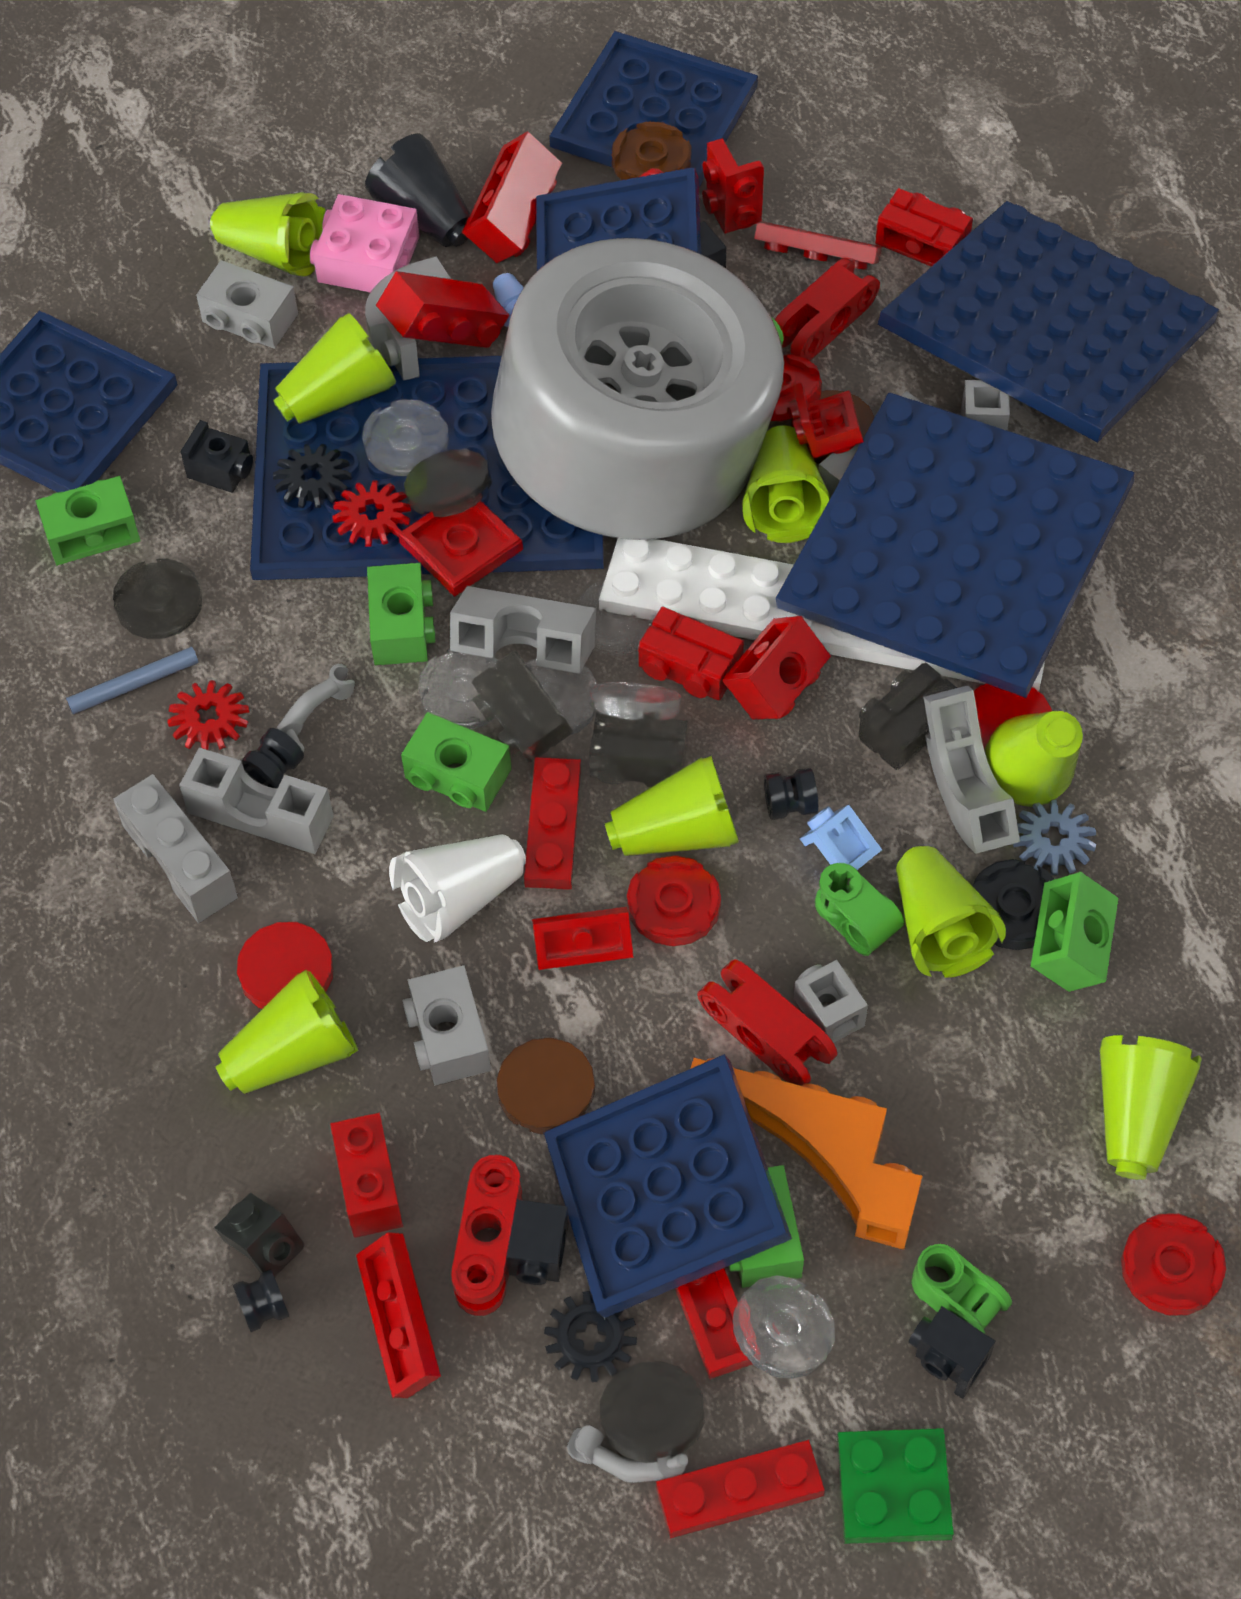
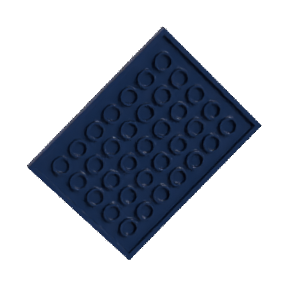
(305, 541)

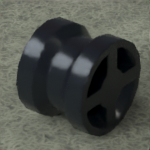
(261, 1300)

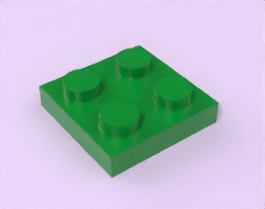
(894, 1486)

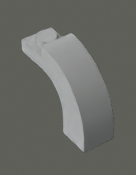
(384, 336)
(971, 794)

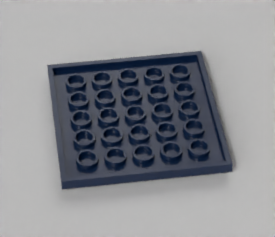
(1049, 319)
(956, 543)

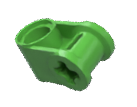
(856, 910)
(963, 1291)

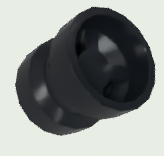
(272, 758)
(791, 793)

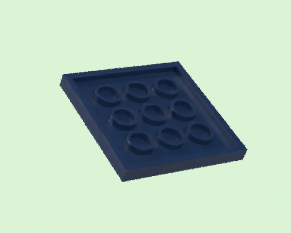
(652, 83)
(644, 207)
(72, 402)
(666, 1186)

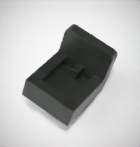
(260, 1234)

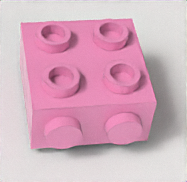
(363, 242)

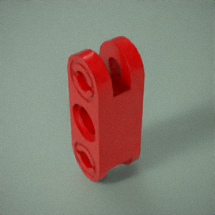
(826, 309)
(766, 1023)
(488, 1204)

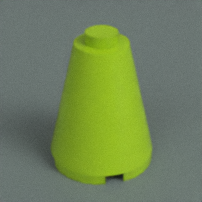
(272, 229)
(334, 374)
(784, 489)
(1035, 755)
(675, 815)
(945, 915)
(286, 1038)
(1143, 1100)

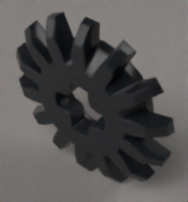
(312, 490)
(573, 1349)

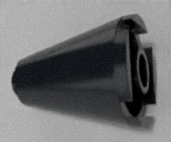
(420, 181)

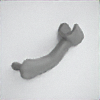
(308, 701)
(587, 1448)

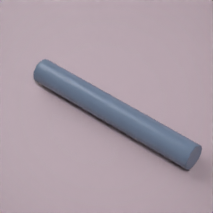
(132, 680)

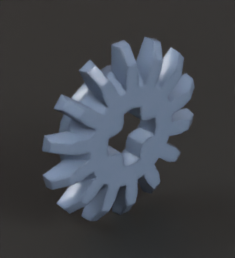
(1041, 848)

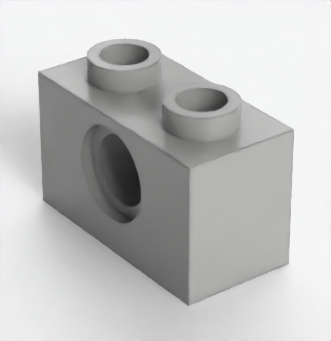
(247, 304)
(447, 998)

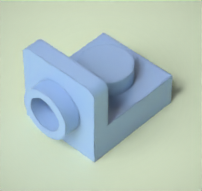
(841, 837)

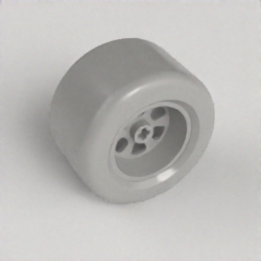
(691, 379)

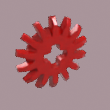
(371, 529)
(213, 730)

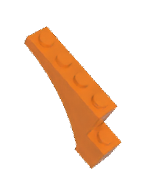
(841, 1145)

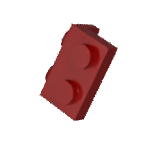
(732, 190)
(826, 424)

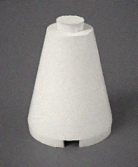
(453, 881)

